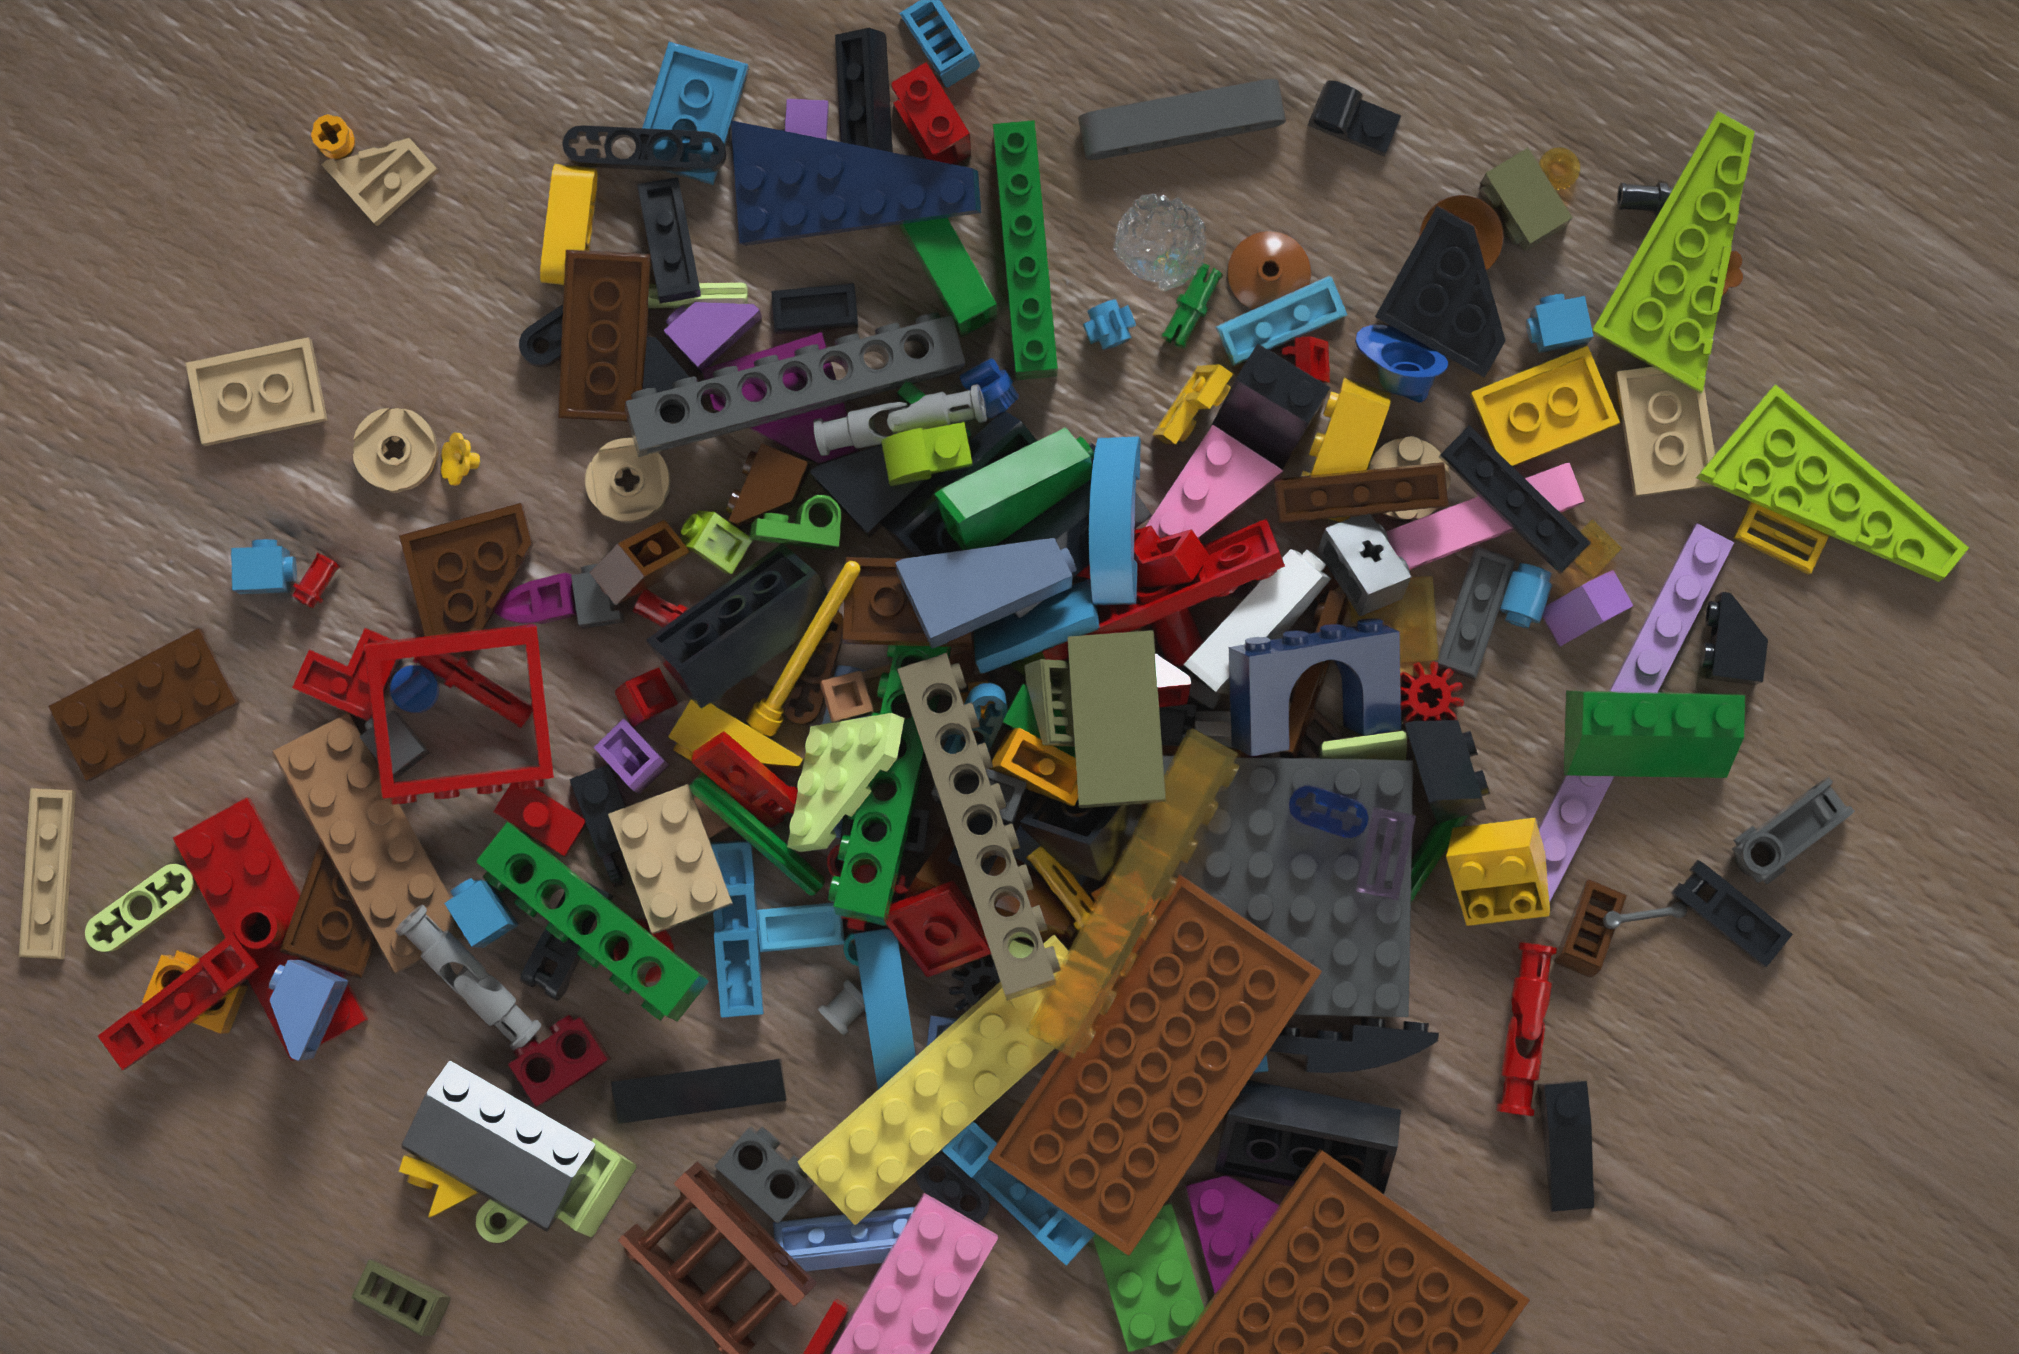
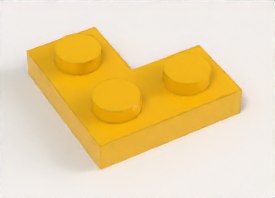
(1203, 389)

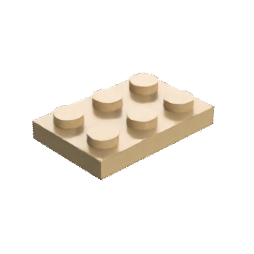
(256, 391)
(1663, 431)
(670, 859)

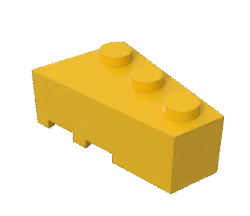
(1351, 432)

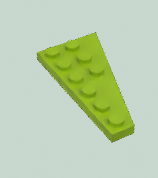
(1677, 278)
(1810, 475)

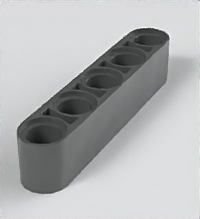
(1182, 119)

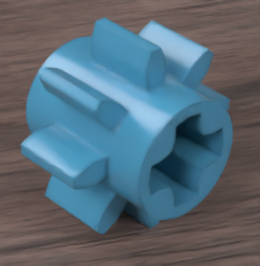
(1109, 324)

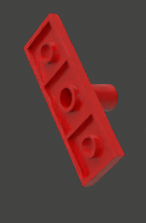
(1232, 562)
(243, 883)

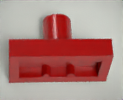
(541, 817)

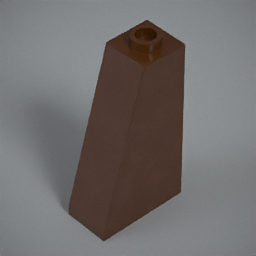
(939, 871)

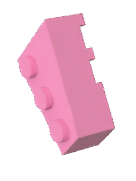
(1213, 486)

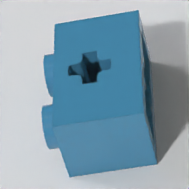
(480, 912)

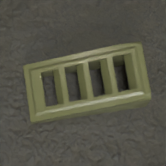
(1041, 691)
(431, 1314)

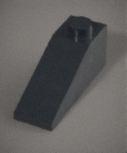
(1567, 1144)

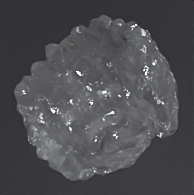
(1161, 241)

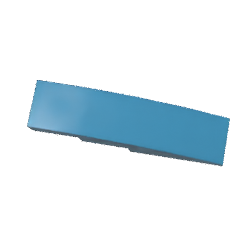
(737, 933)

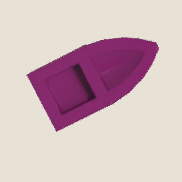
(540, 601)

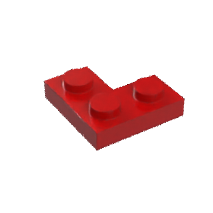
(342, 684)

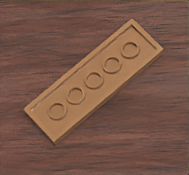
(365, 836)

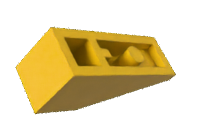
(700, 725)

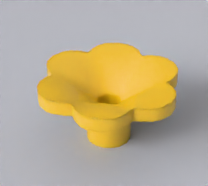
(457, 459)

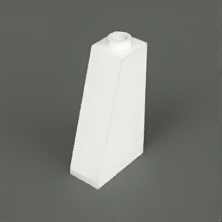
(1264, 613)

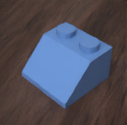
(304, 1005)

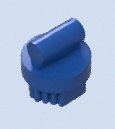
(994, 384)
(414, 689)

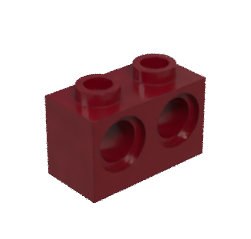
(564, 1069)

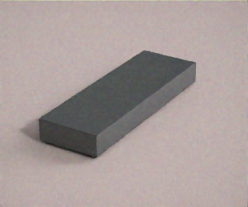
(1475, 612)

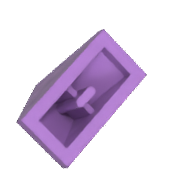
(1586, 607)
(631, 756)

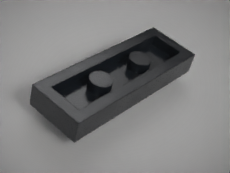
(669, 240)

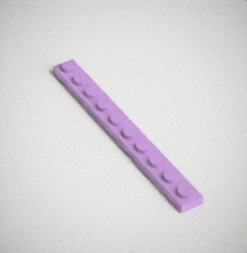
(1640, 672)

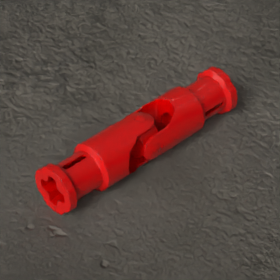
(1529, 1006)

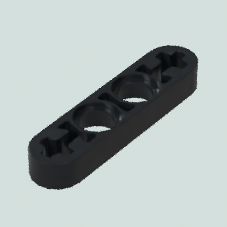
(645, 142)

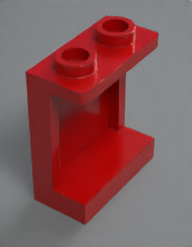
(931, 117)

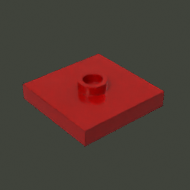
(938, 929)

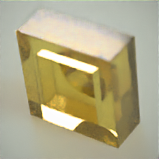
(1599, 552)

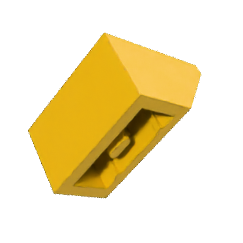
(1499, 871)

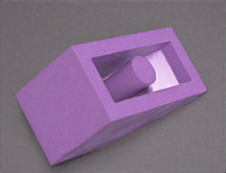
(709, 329)

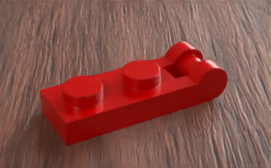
(746, 779)

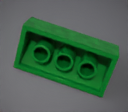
(1652, 733)

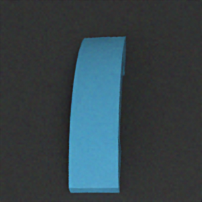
(1113, 521)
(885, 1002)
(1046, 1221)

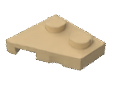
(382, 177)

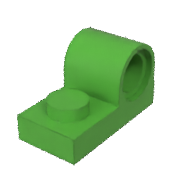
(802, 533)

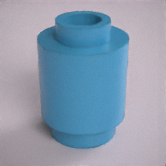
(1526, 595)

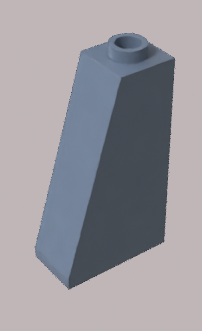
(981, 585)

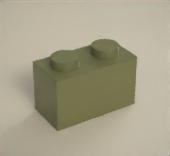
(1525, 200)

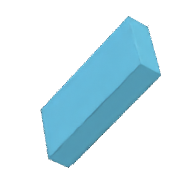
(799, 927)

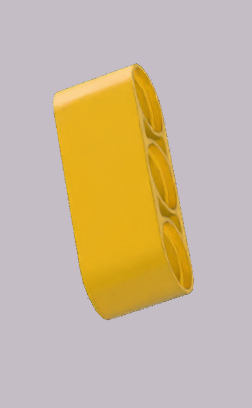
(567, 218)

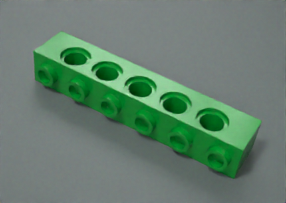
(1025, 250)
(678, 982)

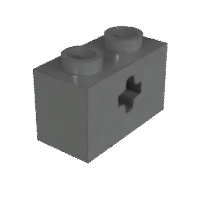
(1364, 563)

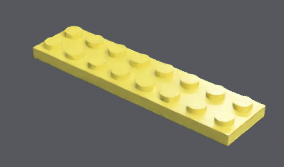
(929, 1101)

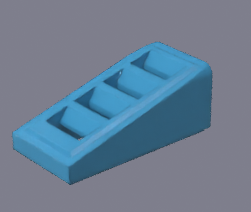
(955, 61)

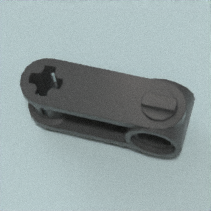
(1791, 831)

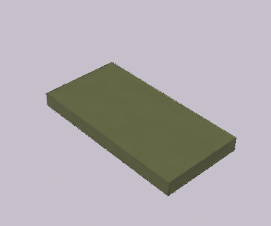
(1116, 719)

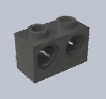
(758, 1182)

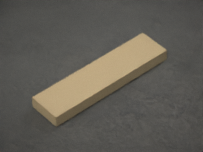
(47, 873)

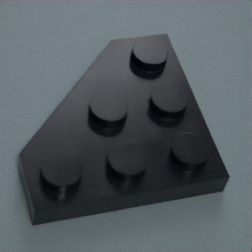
(1447, 295)

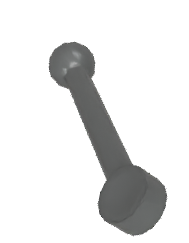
(1614, 919)

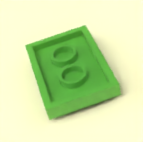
(1152, 1286)

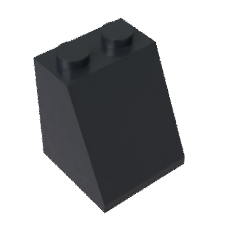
(1270, 406)

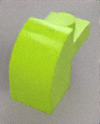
(920, 452)

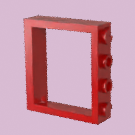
(484, 782)

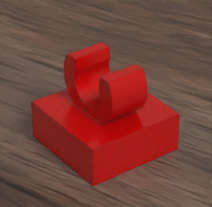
(1311, 357)

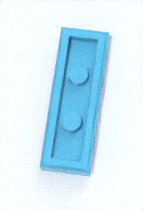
(1282, 320)

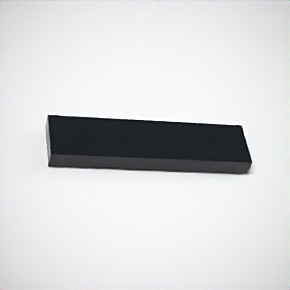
(1514, 499)

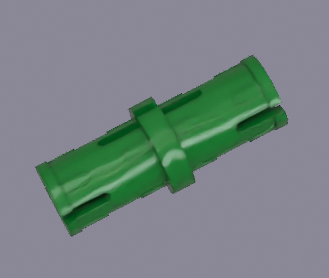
(1191, 306)

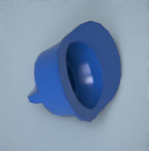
(1402, 362)

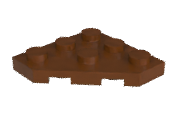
(465, 567)

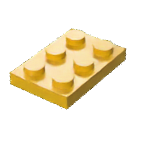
(1545, 407)

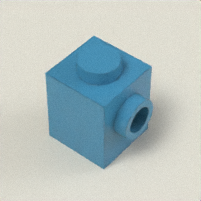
(1559, 323)
(262, 568)

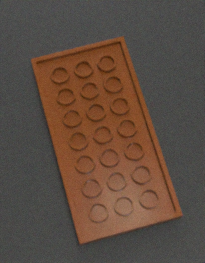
(1166, 1062)

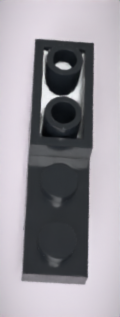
(1368, 1045)

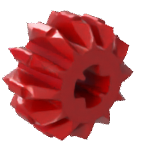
(1432, 684)

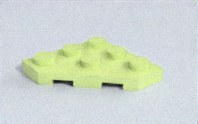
(836, 774)

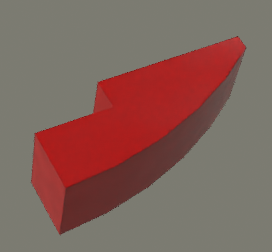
(1164, 559)

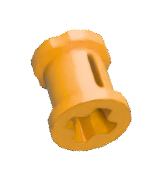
(346, 142)

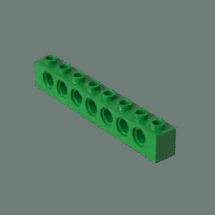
(873, 899)

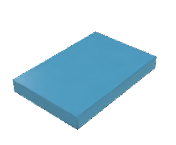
(695, 94)
(1040, 629)

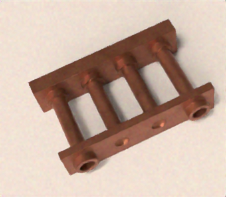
(729, 1222)

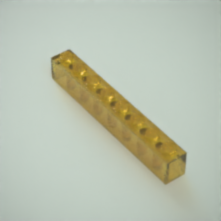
(1131, 894)

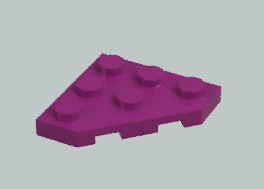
(798, 430)
(1226, 1222)

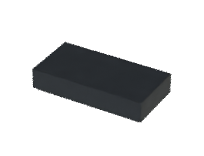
(814, 308)

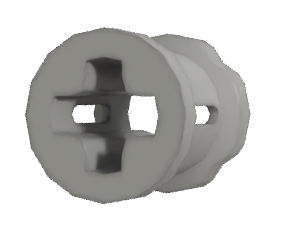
(844, 1007)

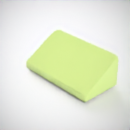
(1379, 746)
(597, 1190)

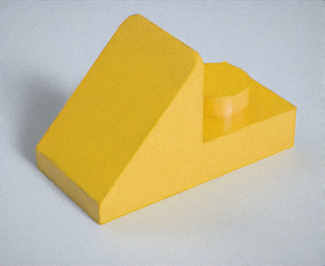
(449, 1192)

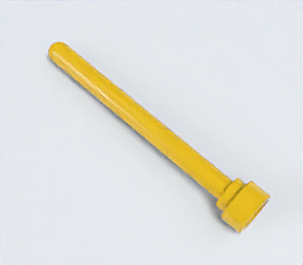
(767, 714)

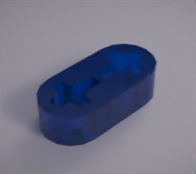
(1326, 821)

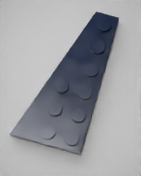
(819, 186)

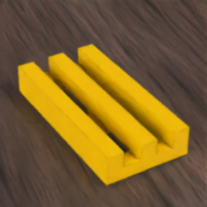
(1773, 551)

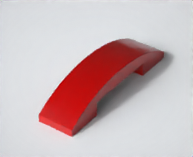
(179, 1003)

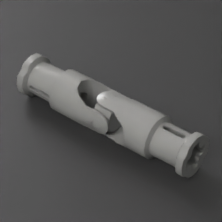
(927, 413)
(473, 983)

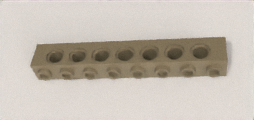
(921, 684)

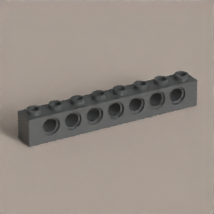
(655, 435)

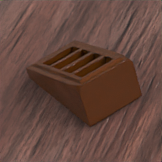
(1578, 961)

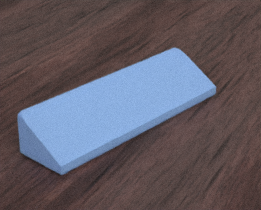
(839, 1243)

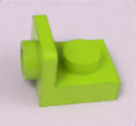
(715, 540)

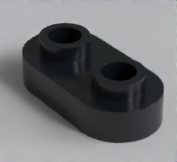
(548, 329)
(953, 1187)

